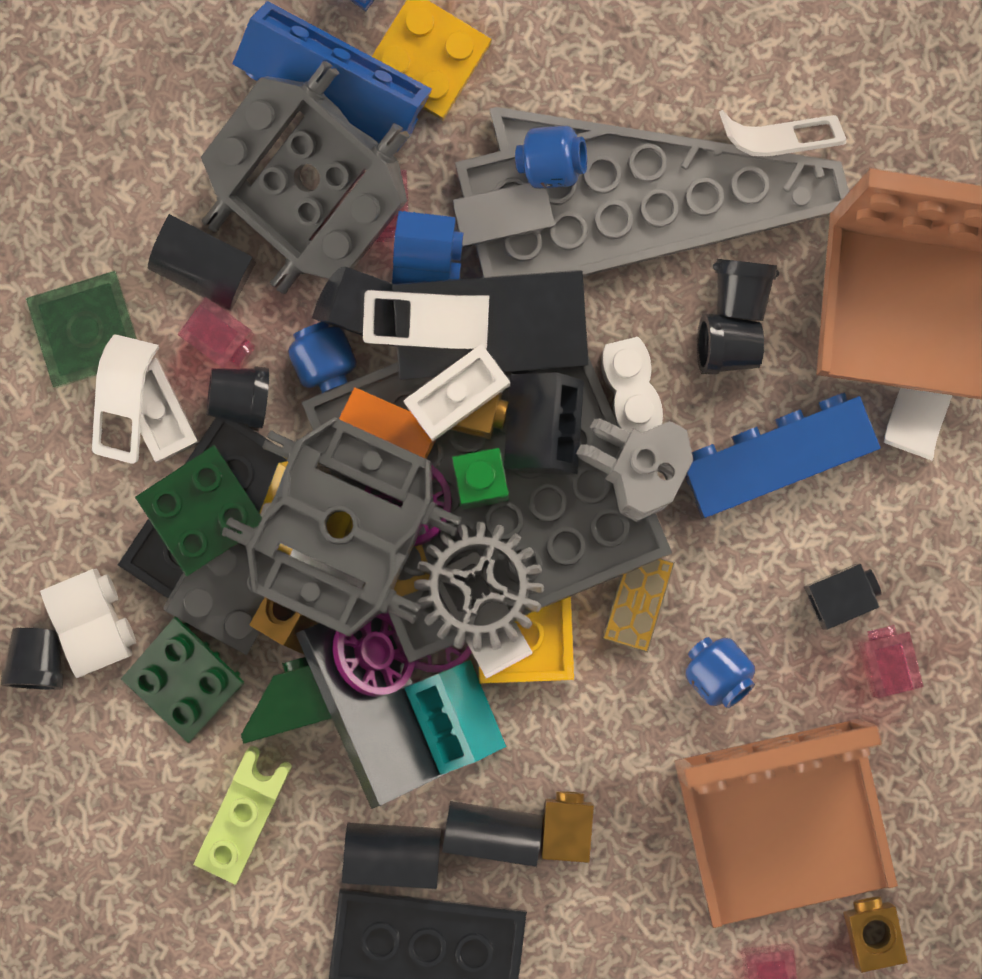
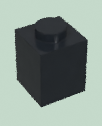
(843, 595)

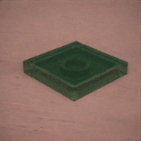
(78, 324)

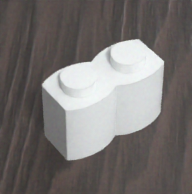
(627, 375)
(87, 622)

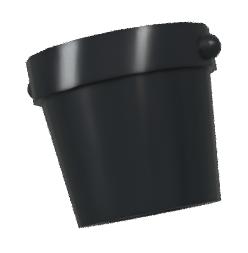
(743, 288)
(728, 344)
(239, 395)
(33, 660)

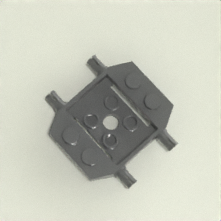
(279, 202)
(379, 536)

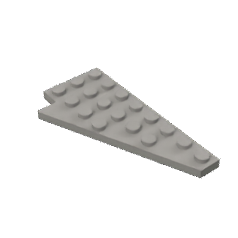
(646, 196)

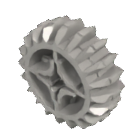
(493, 547)

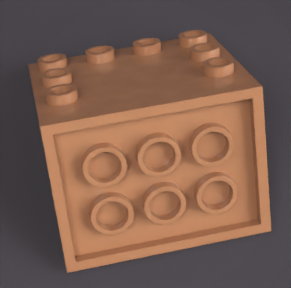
(905, 285)
(786, 821)

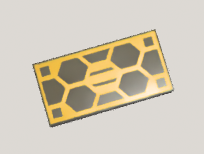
(638, 605)

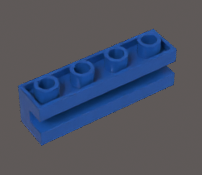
(364, 91)
(781, 456)

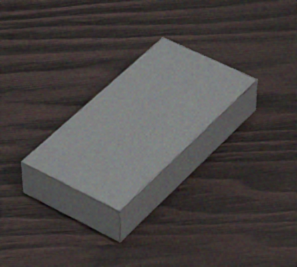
(503, 214)

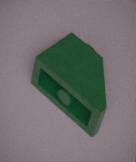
(287, 703)

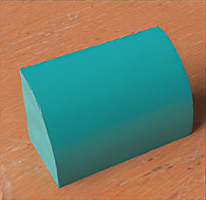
(455, 717)

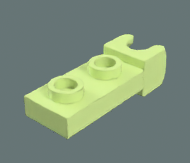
(241, 818)

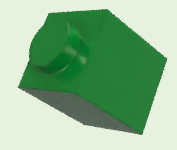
(480, 478)

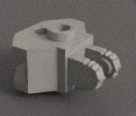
(636, 466)

